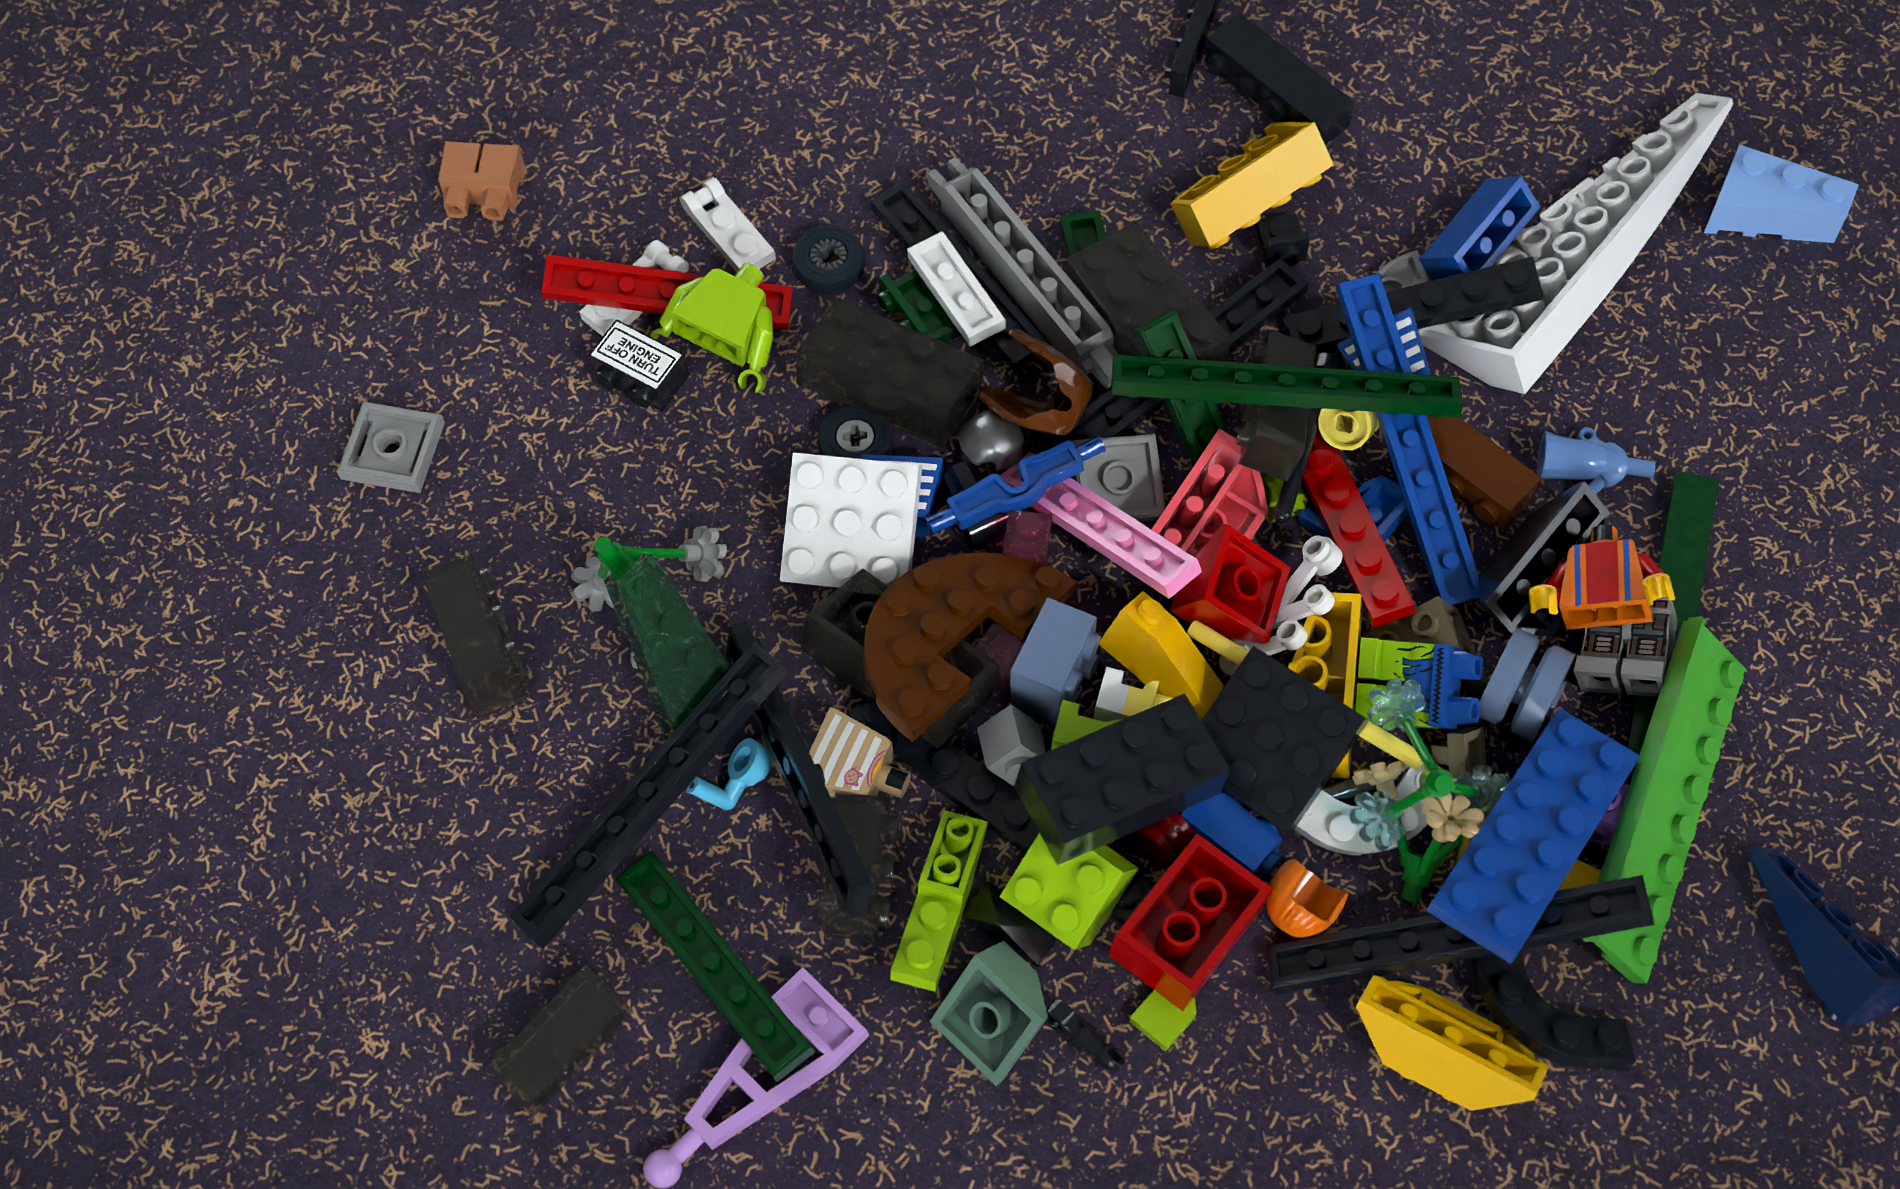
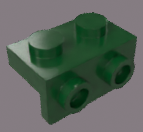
(915, 306)

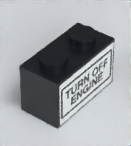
(638, 366)

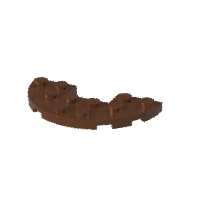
(936, 609)

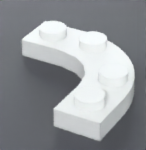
(1330, 827)

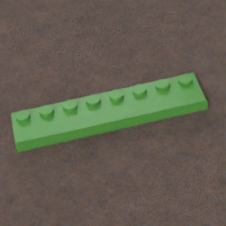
(1670, 788)

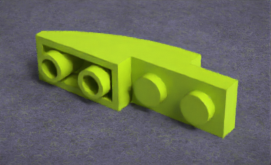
(939, 901)

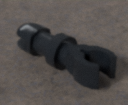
(1065, 1022)

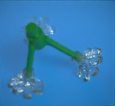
(1379, 812)

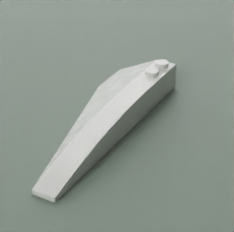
(1582, 251)

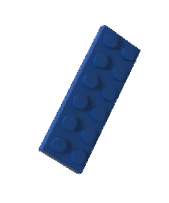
(1533, 835)

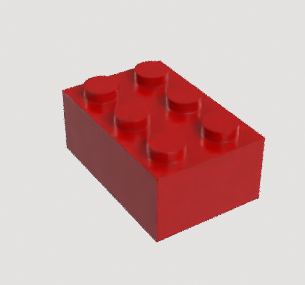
(1189, 922)

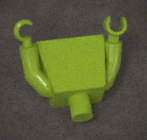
(724, 317)

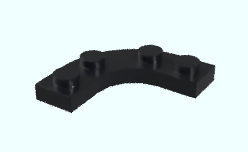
(1552, 1034)

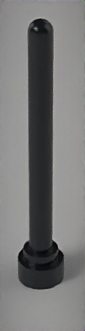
(1291, 488)

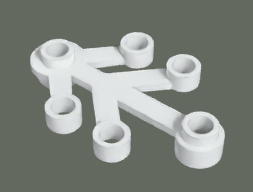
(1320, 558)

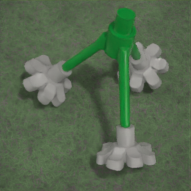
(698, 553)

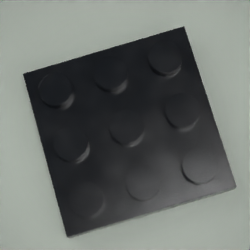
(1279, 738)

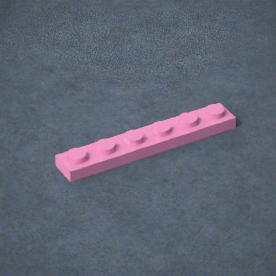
(1114, 534)

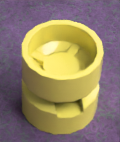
(1347, 429)

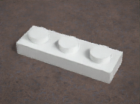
(956, 288)

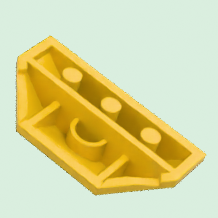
(1448, 1046)

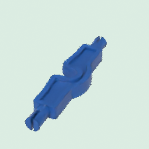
(996, 496)

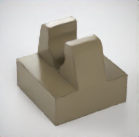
(1461, 750)

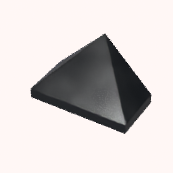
(1007, 924)

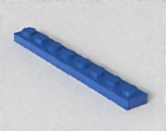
(1411, 447)

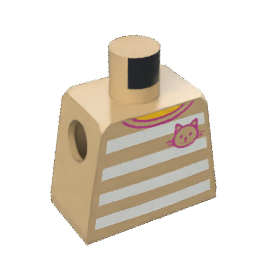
(856, 758)

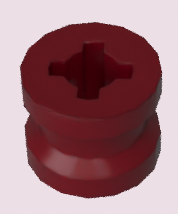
(1165, 837)

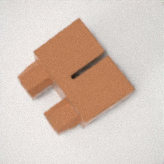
(480, 178)

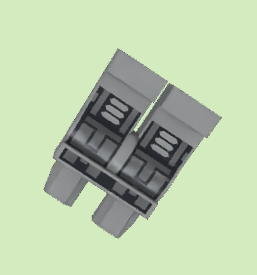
(1629, 654)

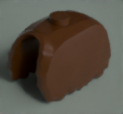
(1062, 410)

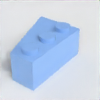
(1780, 199)

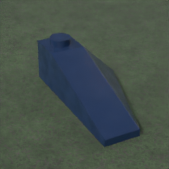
(1841, 966)

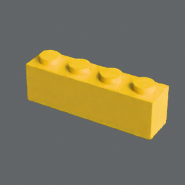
(1252, 183)

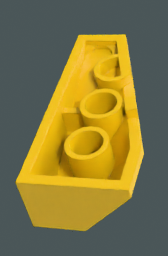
(1158, 649)

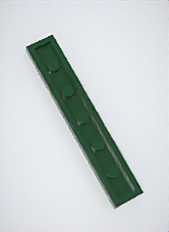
(715, 966)

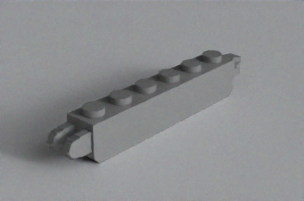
(1025, 269)

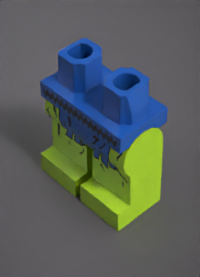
(1434, 667)

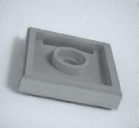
(385, 425)

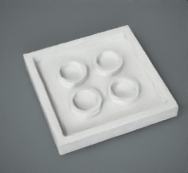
(849, 519)

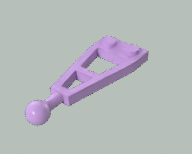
(819, 1021)

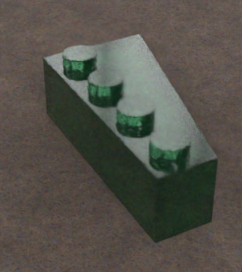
(666, 640)

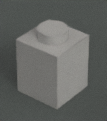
(1009, 741)

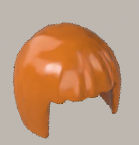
(1302, 901)

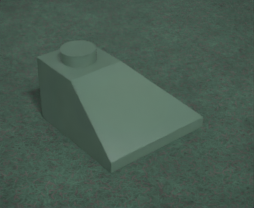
(993, 1010)

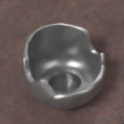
(992, 439)

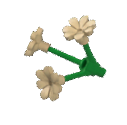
(1447, 817)

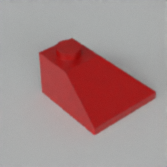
(1236, 589)

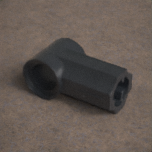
(961, 477)

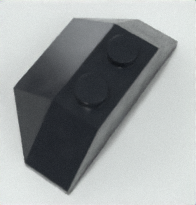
(1533, 557)

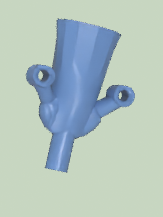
(1588, 460)

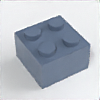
(1054, 661)

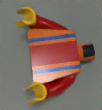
(1603, 584)

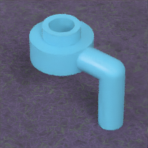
(746, 767)

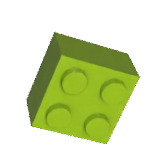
(1069, 897)

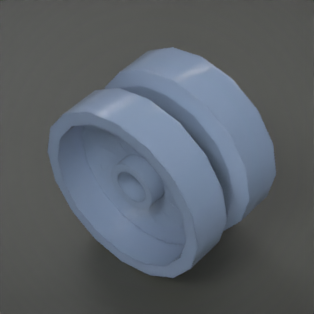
(1530, 687)

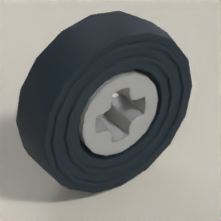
(850, 420)

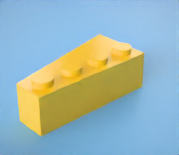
(1332, 655)

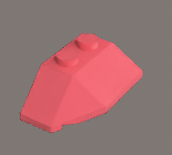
(1214, 495)

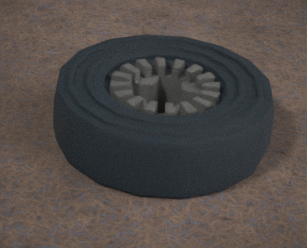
(816, 246)

